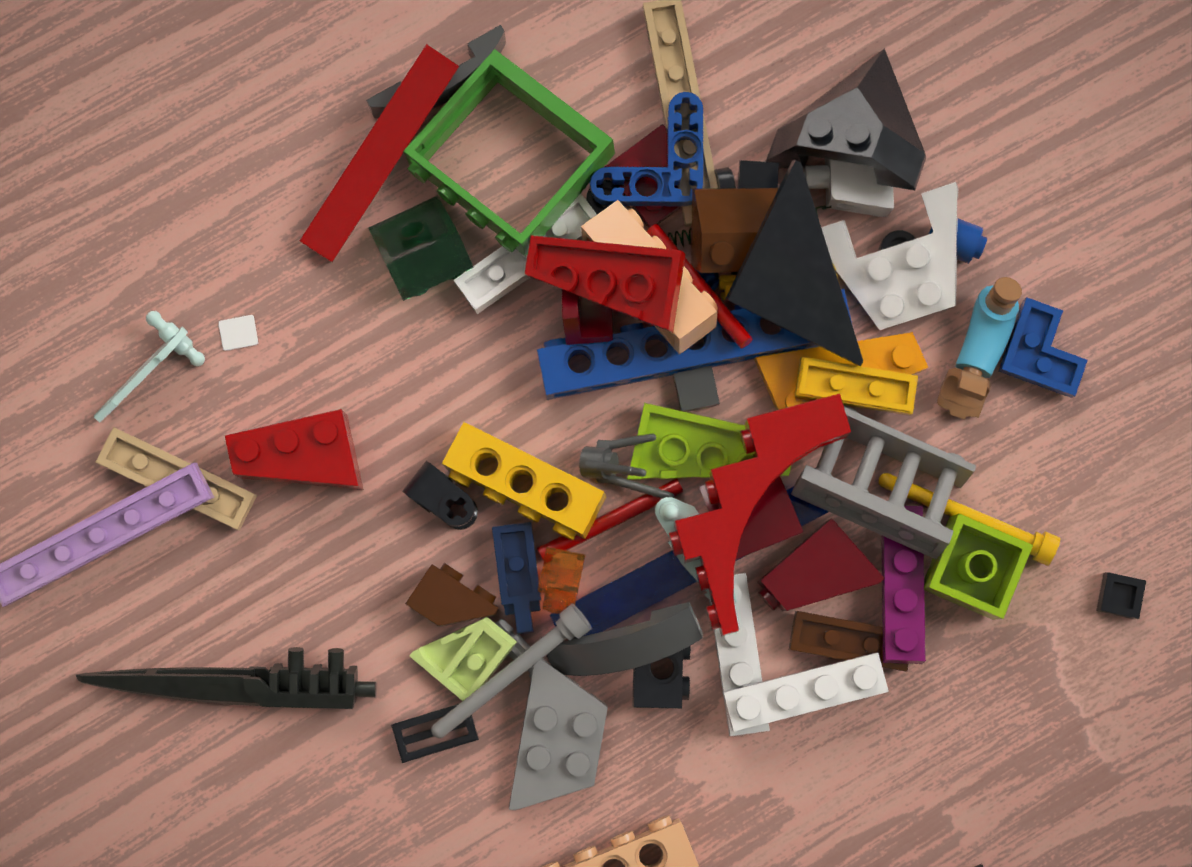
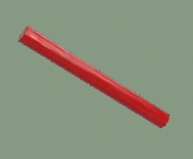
(724, 315)
(613, 518)

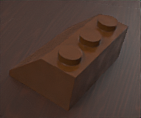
(726, 225)

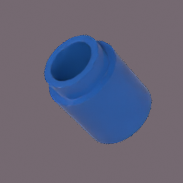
(969, 241)

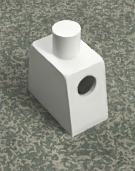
(851, 187)

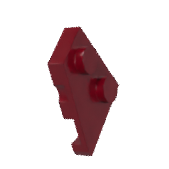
(648, 152)

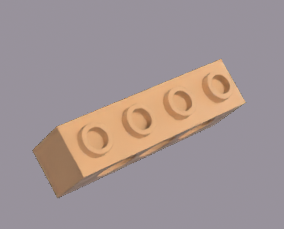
(626, 847)

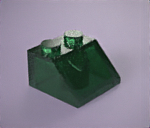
(421, 248)

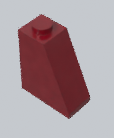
(818, 570)

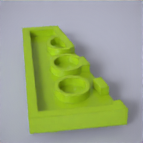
(686, 444)

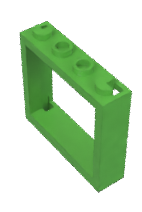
(501, 70)

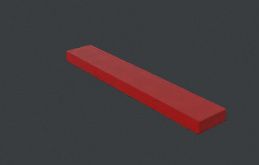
(379, 153)

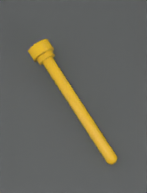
(1044, 544)

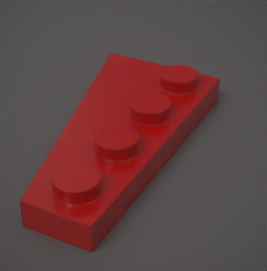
(618, 276)

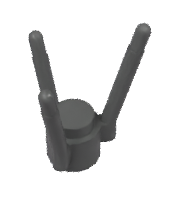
(603, 465)

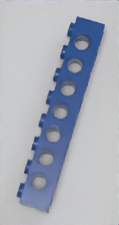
(562, 381)

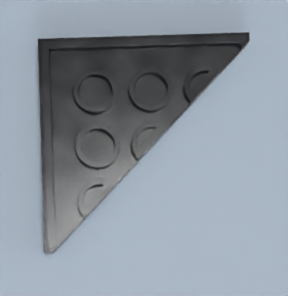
(792, 275)

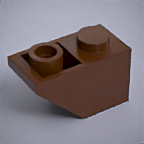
(447, 601)

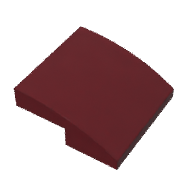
(769, 522)

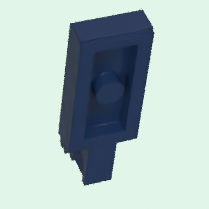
(517, 573)

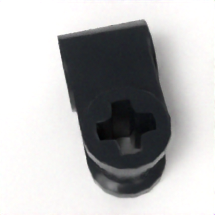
(437, 493)

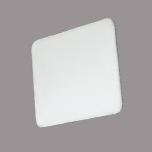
(238, 332)

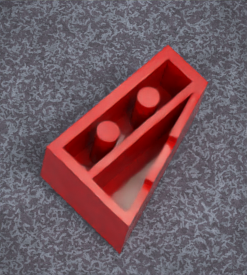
(299, 451)

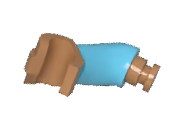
(986, 339)

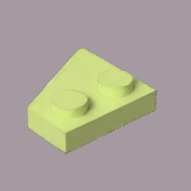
(466, 656)

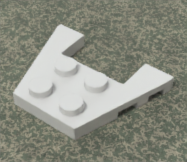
(907, 277)

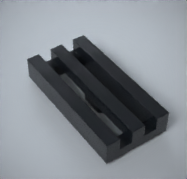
(403, 741)

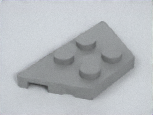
(557, 739)

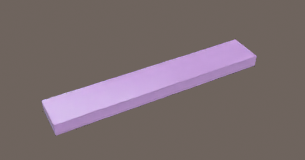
(102, 533)

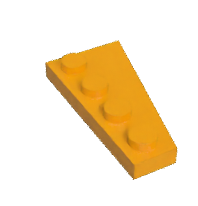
(889, 353)

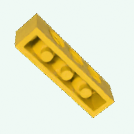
(475, 445)

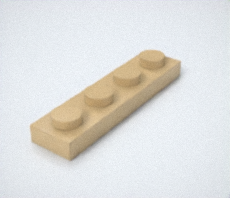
(150, 464)

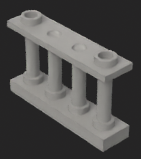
(874, 513)

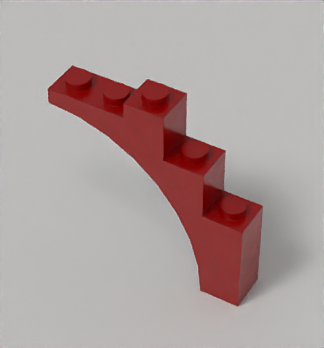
(714, 536)

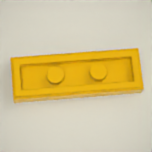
(857, 385)

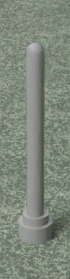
(570, 625)

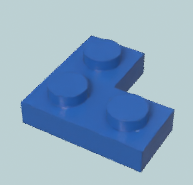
(1031, 354)

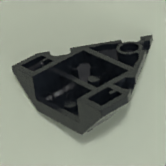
(857, 123)

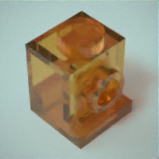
(560, 579)

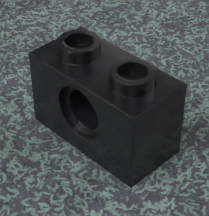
(662, 693)

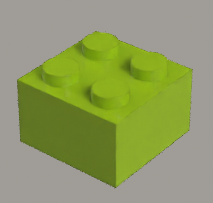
(978, 567)

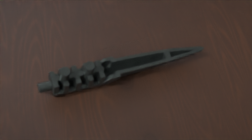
(249, 686)

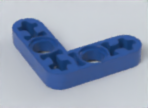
(664, 176)

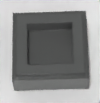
(696, 389)

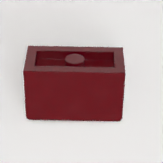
(585, 320)

